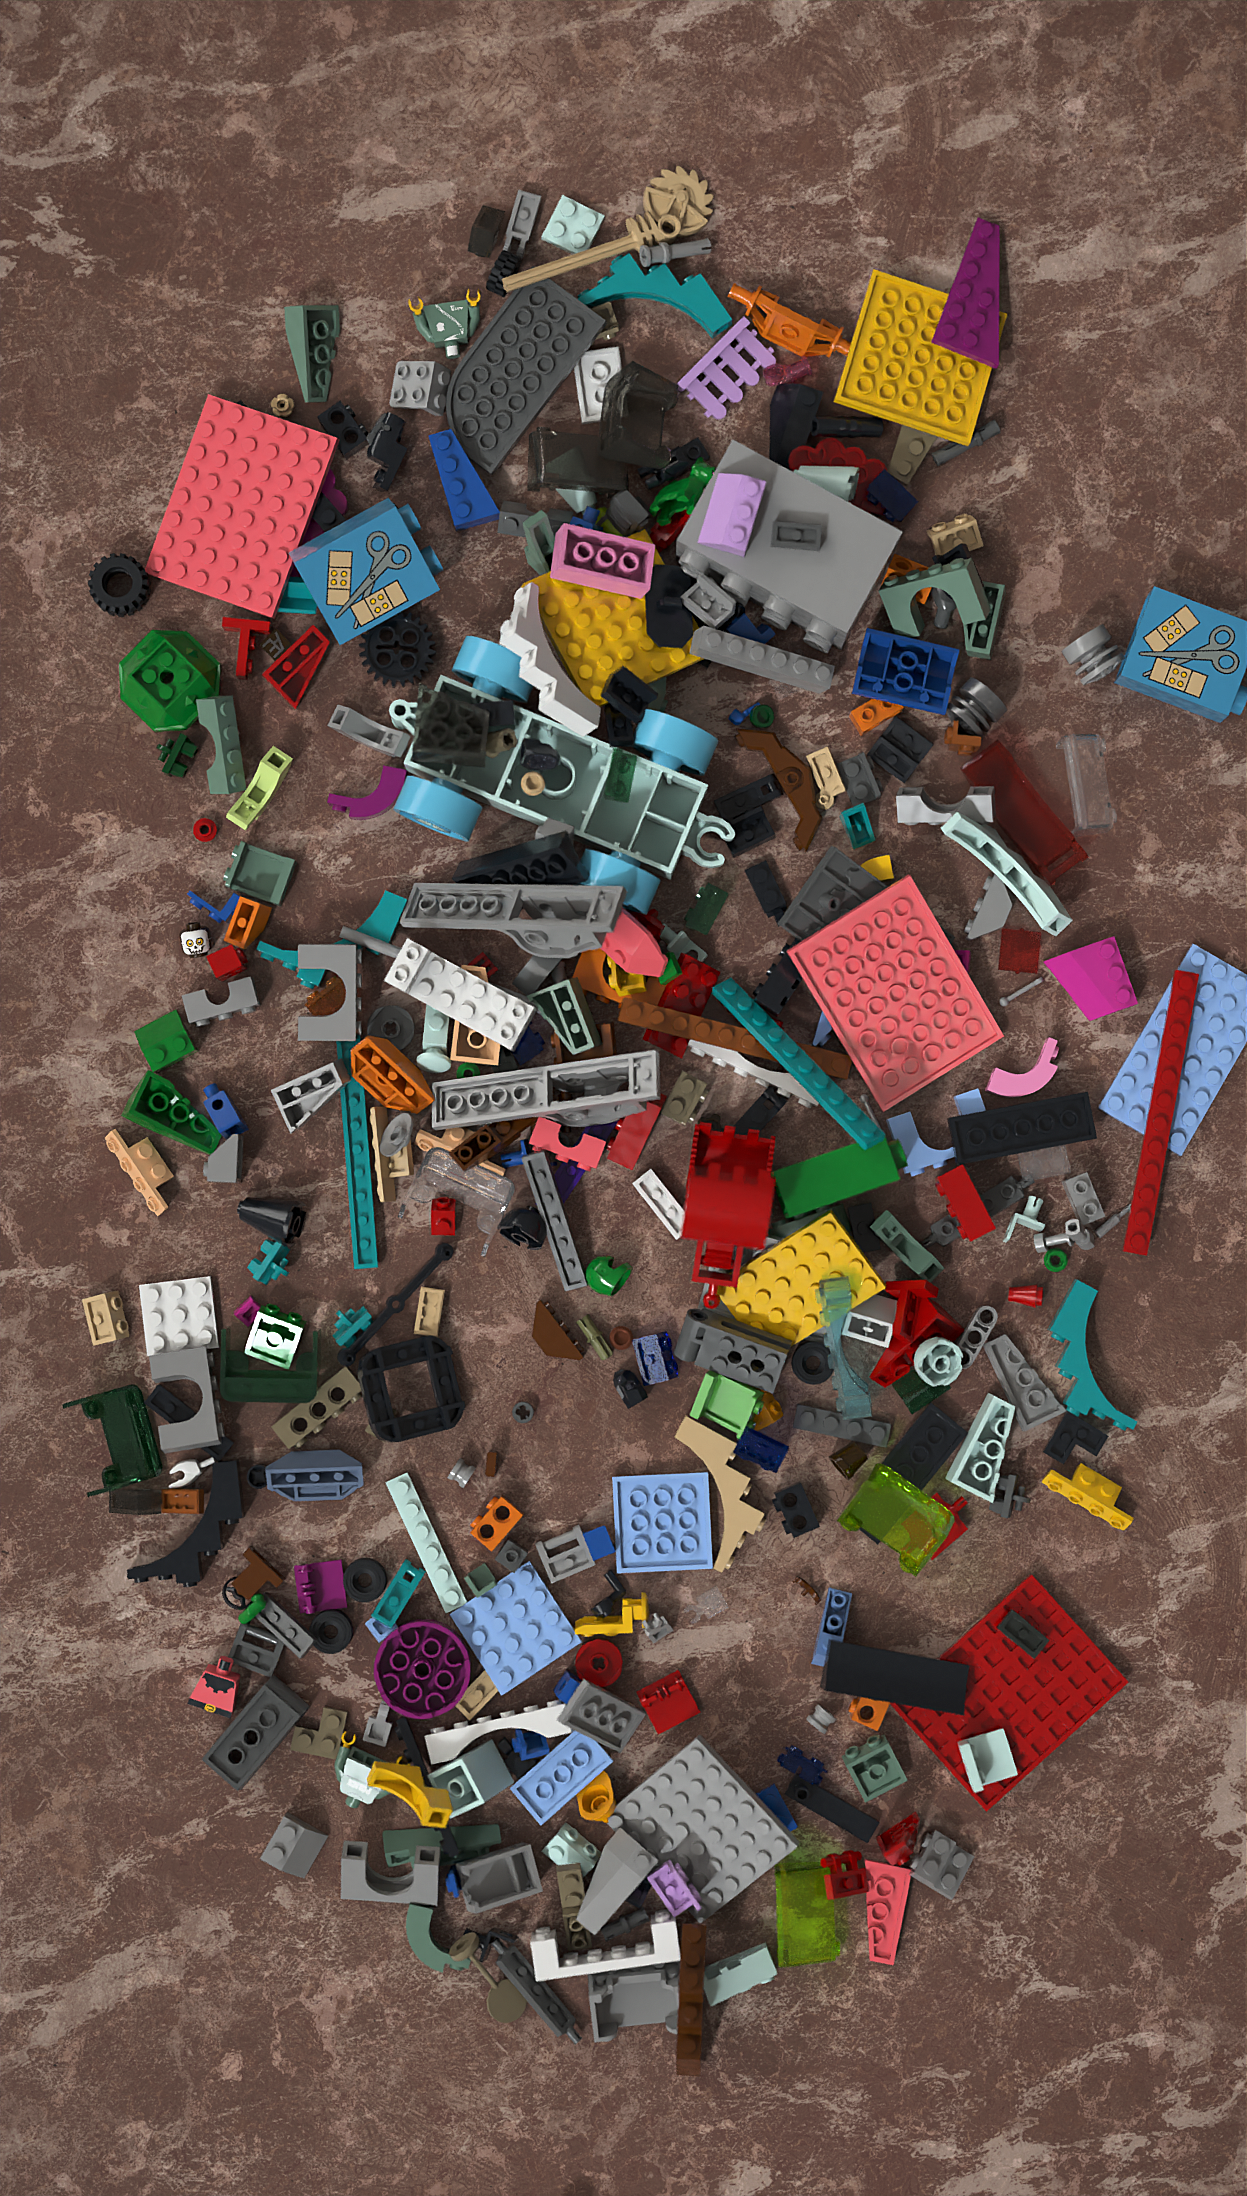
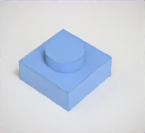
(378, 1629)

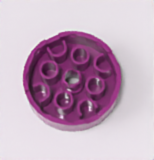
(427, 1643)

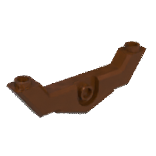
(793, 777)

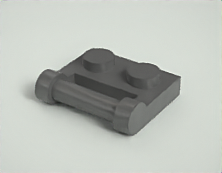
(254, 1656)

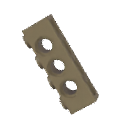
(286, 1428)

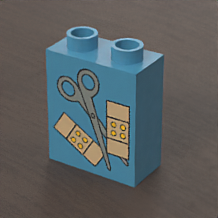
(367, 569)
(1187, 656)

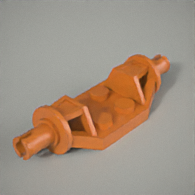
(788, 327)

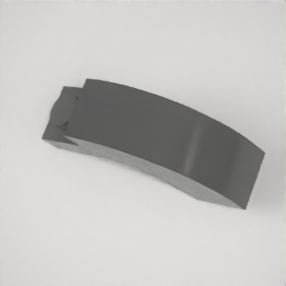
(535, 973)

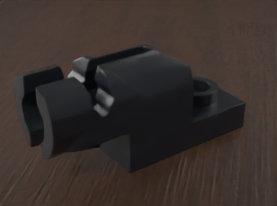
(680, 463)

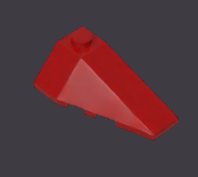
(899, 1356)
(899, 1840)

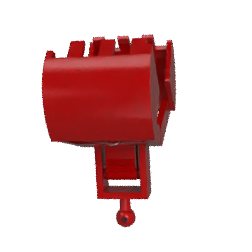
(726, 1201)

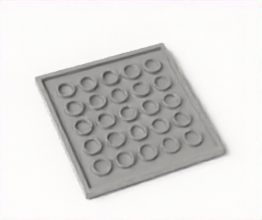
(706, 1822)

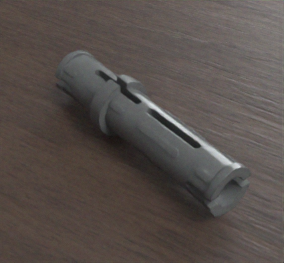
(954, 449)

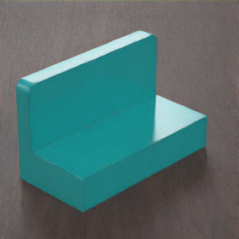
(297, 598)

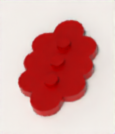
(833, 453)

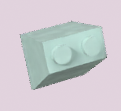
(472, 1777)

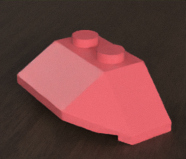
(634, 947)

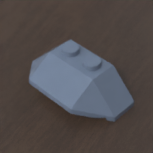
(315, 1475)

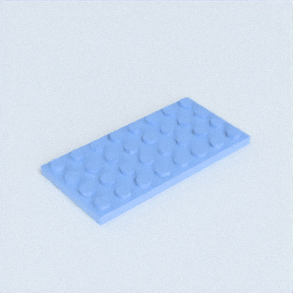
(1212, 1047)

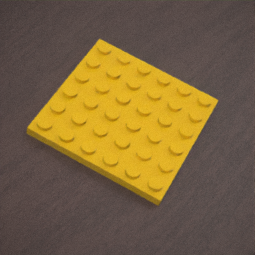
(903, 375)
(604, 631)

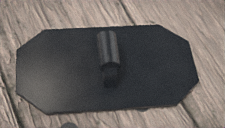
(667, 619)

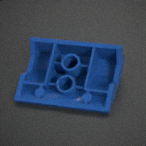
(905, 671)

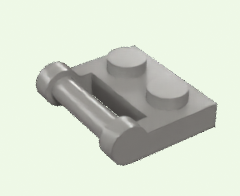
(566, 1562)

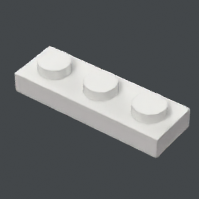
(661, 1202)

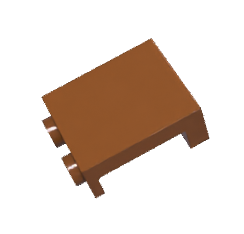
(607, 1049)

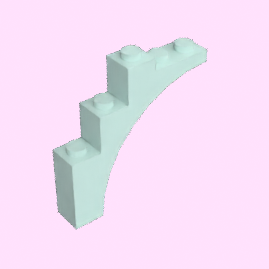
(1011, 869)

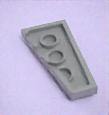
(1021, 1384)

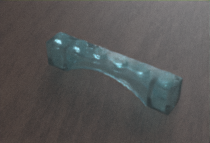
(853, 1392)

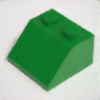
(165, 1041)

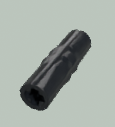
(846, 426)

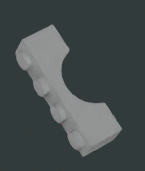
(917, 807)

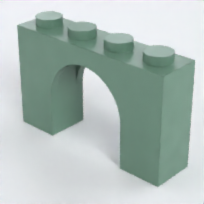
(957, 579)

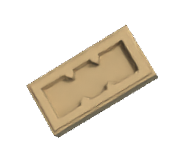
(429, 1311)

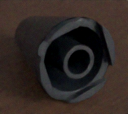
(274, 1218)

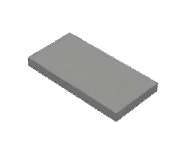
(601, 1716)

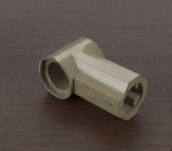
(500, 741)

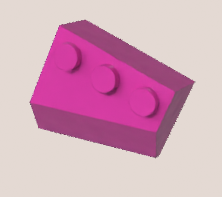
(1095, 978)

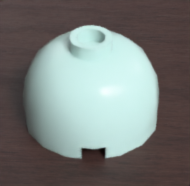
(938, 1361)

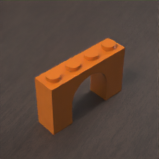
(591, 978)

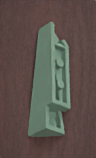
(471, 1841)

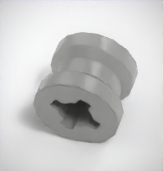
(461, 1472)
(821, 1719)

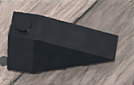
(790, 419)

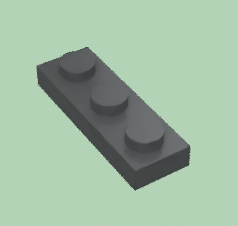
(286, 1627)

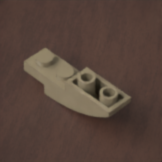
(572, 1895)

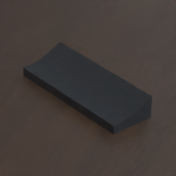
(535, 862)
(895, 1677)

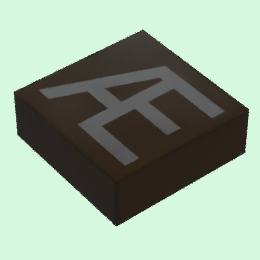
(275, 644)

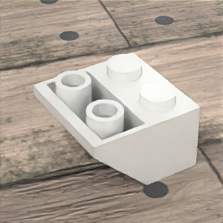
(871, 1320)

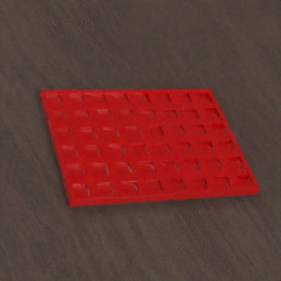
(1030, 1698)

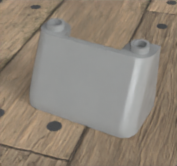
(633, 1998)

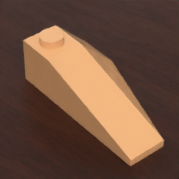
(469, 1044)

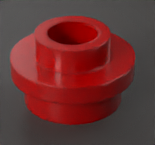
(208, 836)

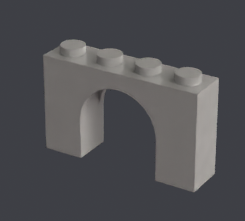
(343, 1023)
(204, 1427)
(363, 1883)

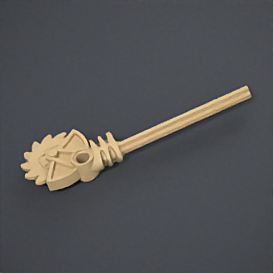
(674, 202)

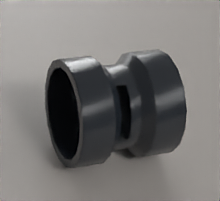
(256, 1478)

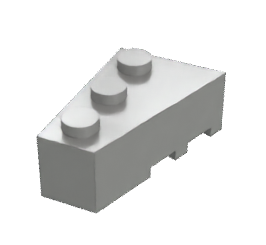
(309, 1093)

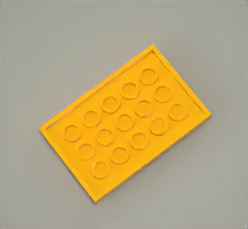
(780, 1283)

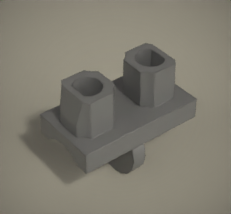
(1005, 1505)

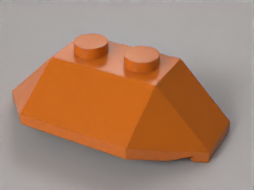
(389, 1075)

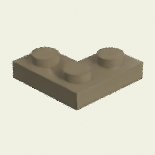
(324, 1741)

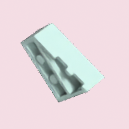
(738, 1973)

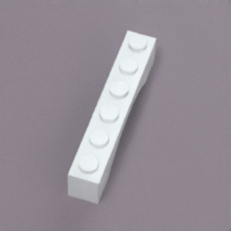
(785, 1082)
(449, 1744)

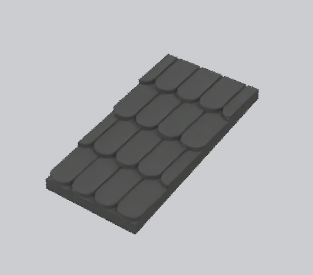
(829, 893)

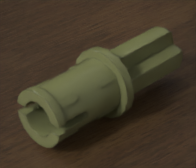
(595, 1337)

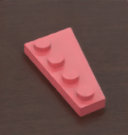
(885, 1908)

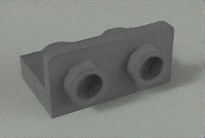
(859, 779)

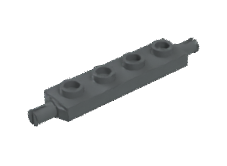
(994, 1200)
(535, 1992)

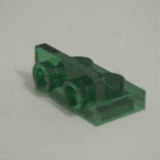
(620, 776)

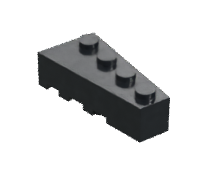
(780, 985)

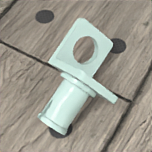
(680, 943)
(1027, 1219)

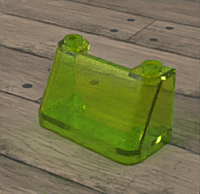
(898, 1517)
(804, 1915)

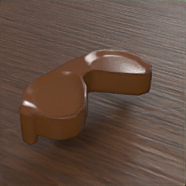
(807, 1588)

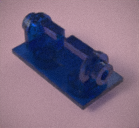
(794, 1759)

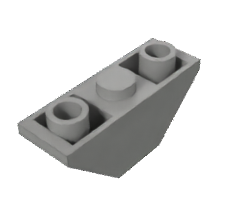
(990, 910)

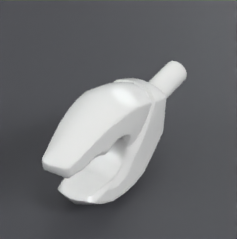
(191, 1469)

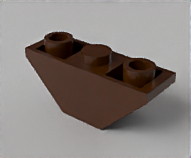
(552, 1335)

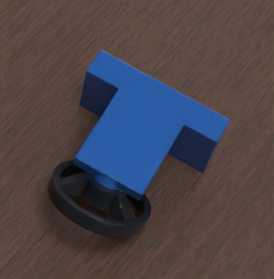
(741, 626)

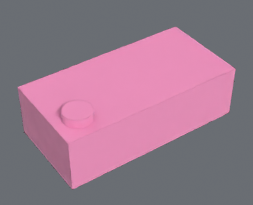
(602, 561)

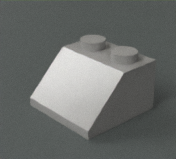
(226, 1162)
(294, 1846)

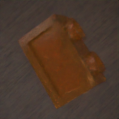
(329, 999)

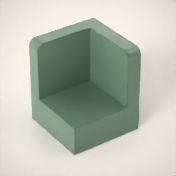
(481, 1580)

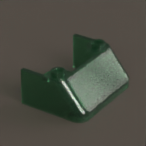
(270, 1386)
(127, 1436)

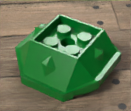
(172, 704)

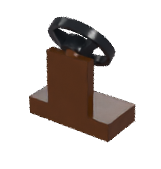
(251, 1579)

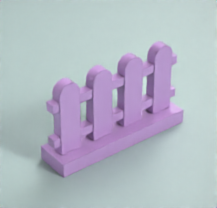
(734, 361)

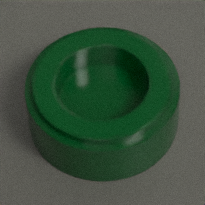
(762, 716)

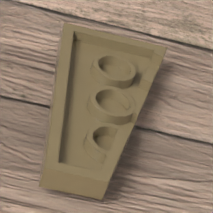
(909, 453)

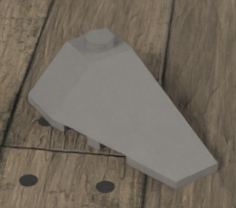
(617, 1874)

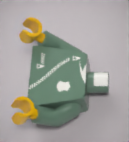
(448, 323)

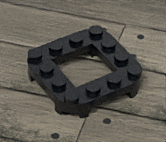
(443, 1381)

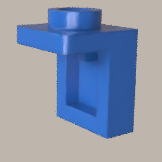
(529, 1744)

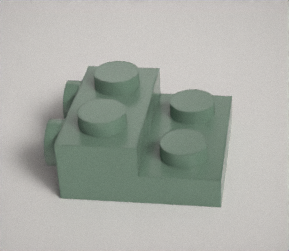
(874, 1767)

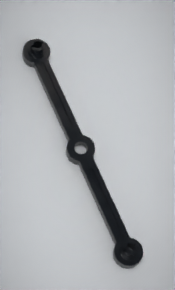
(347, 1356)

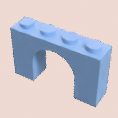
(916, 1152)

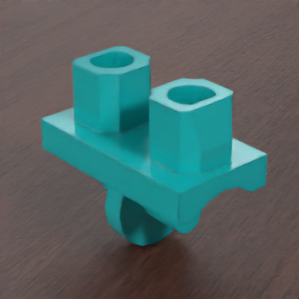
(272, 1265)
(349, 1324)

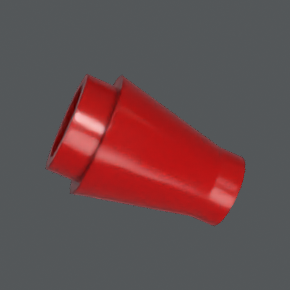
(1026, 1295)

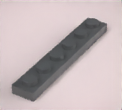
(556, 1220)

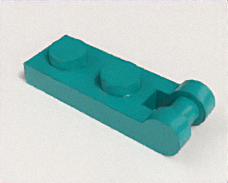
(397, 1594)

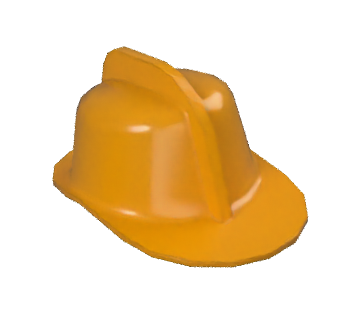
(597, 1799)

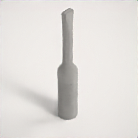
(1111, 1222)

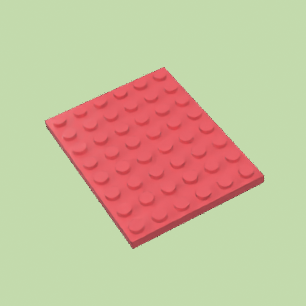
(241, 506)
(895, 993)

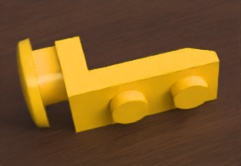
(612, 1625)

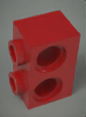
(227, 962)

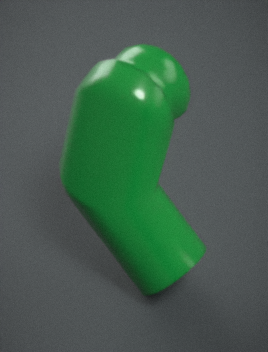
(253, 1609)

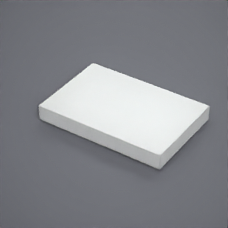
(591, 377)

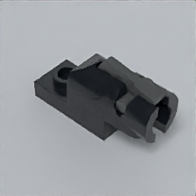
(385, 450)

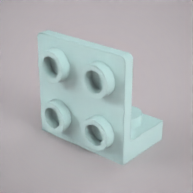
(987, 1758)

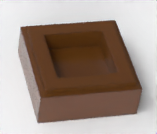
(491, 1463)

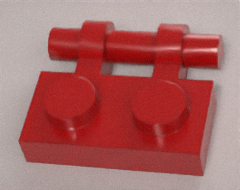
(844, 1883)

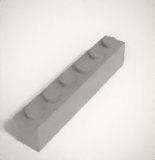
(761, 659)

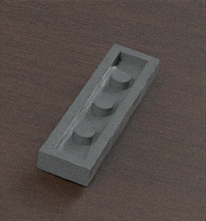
(832, 1424)

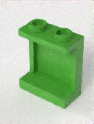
(727, 1402)

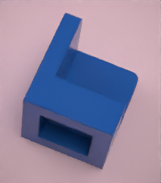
(599, 1542)

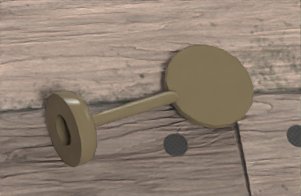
(504, 1999)

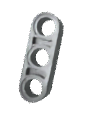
(984, 1330)

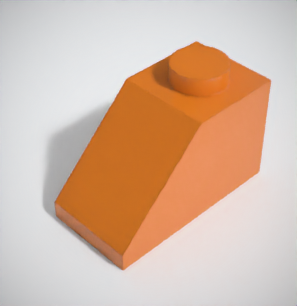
(247, 922)

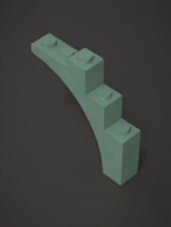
(540, 542)

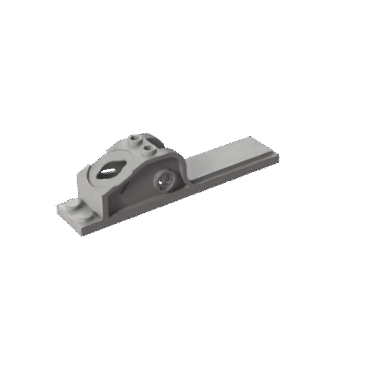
(558, 913)
(530, 1093)

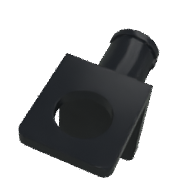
(485, 1940)

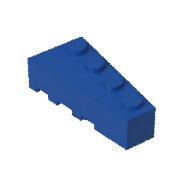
(464, 490)

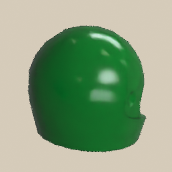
(603, 1278)

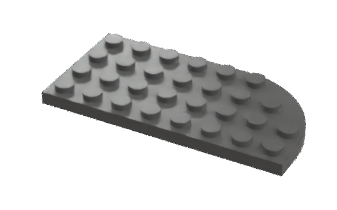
(517, 369)

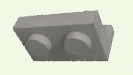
(709, 602)

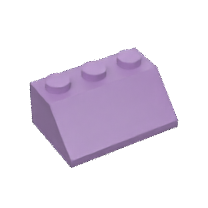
(732, 513)

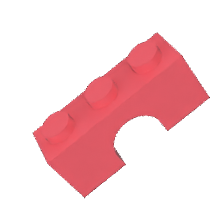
(586, 1153)

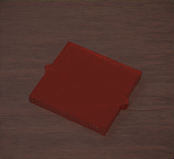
(1019, 951)

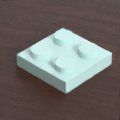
(572, 226)

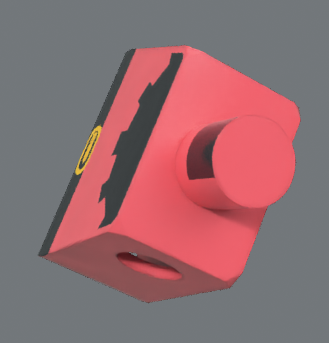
(217, 1689)

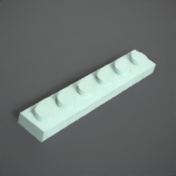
(426, 1542)

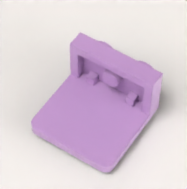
(671, 1886)

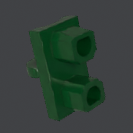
(182, 746)

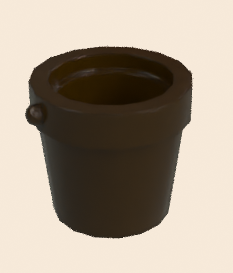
(848, 1459)

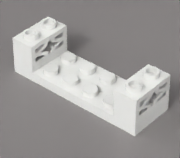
(460, 995)
(550, 1965)

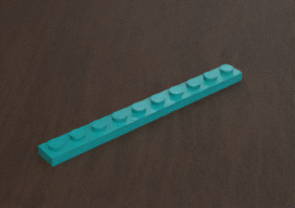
(798, 1064)
(358, 1165)

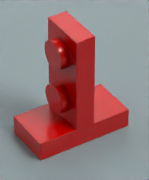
(246, 641)
(908, 1303)

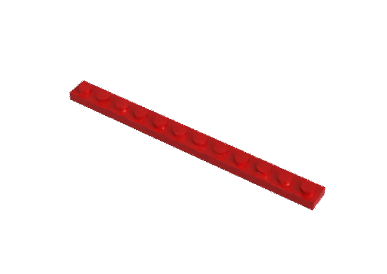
(1160, 1112)

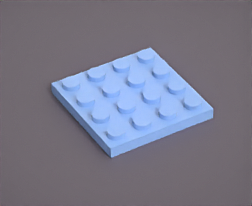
(662, 1522)
(516, 1628)

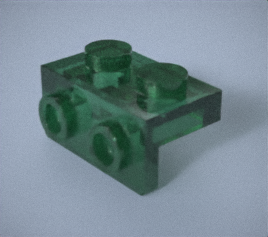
(706, 910)

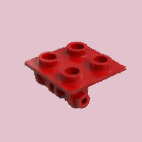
(668, 1702)

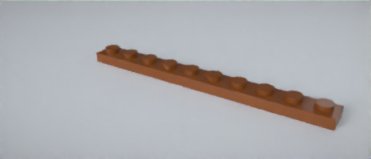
(721, 1035)

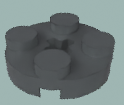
(392, 1014)

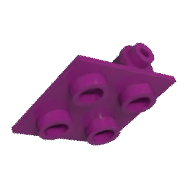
(320, 1586)

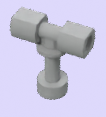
(1074, 1233)

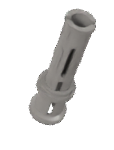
(664, 252)

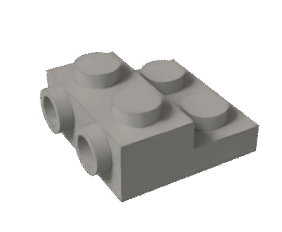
(941, 1864)

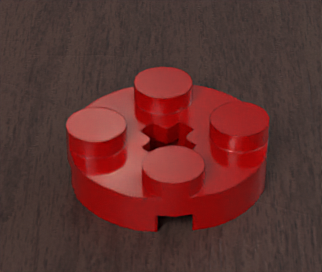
(599, 1648)

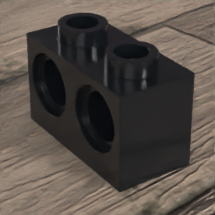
(344, 429)
(801, 1507)

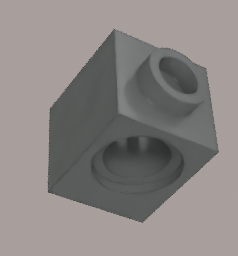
(511, 1555)

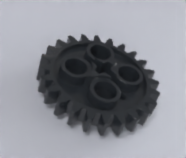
(394, 670)

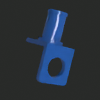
(516, 1156)

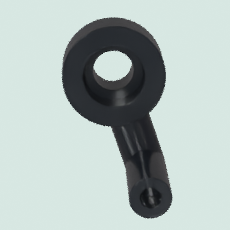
(605, 1607)

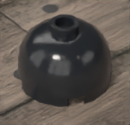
(524, 1226)

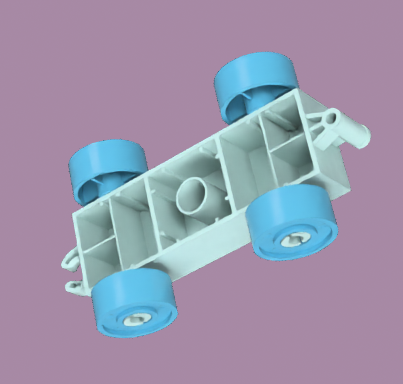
(644, 833)

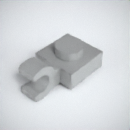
(378, 1727)

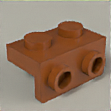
(963, 744)

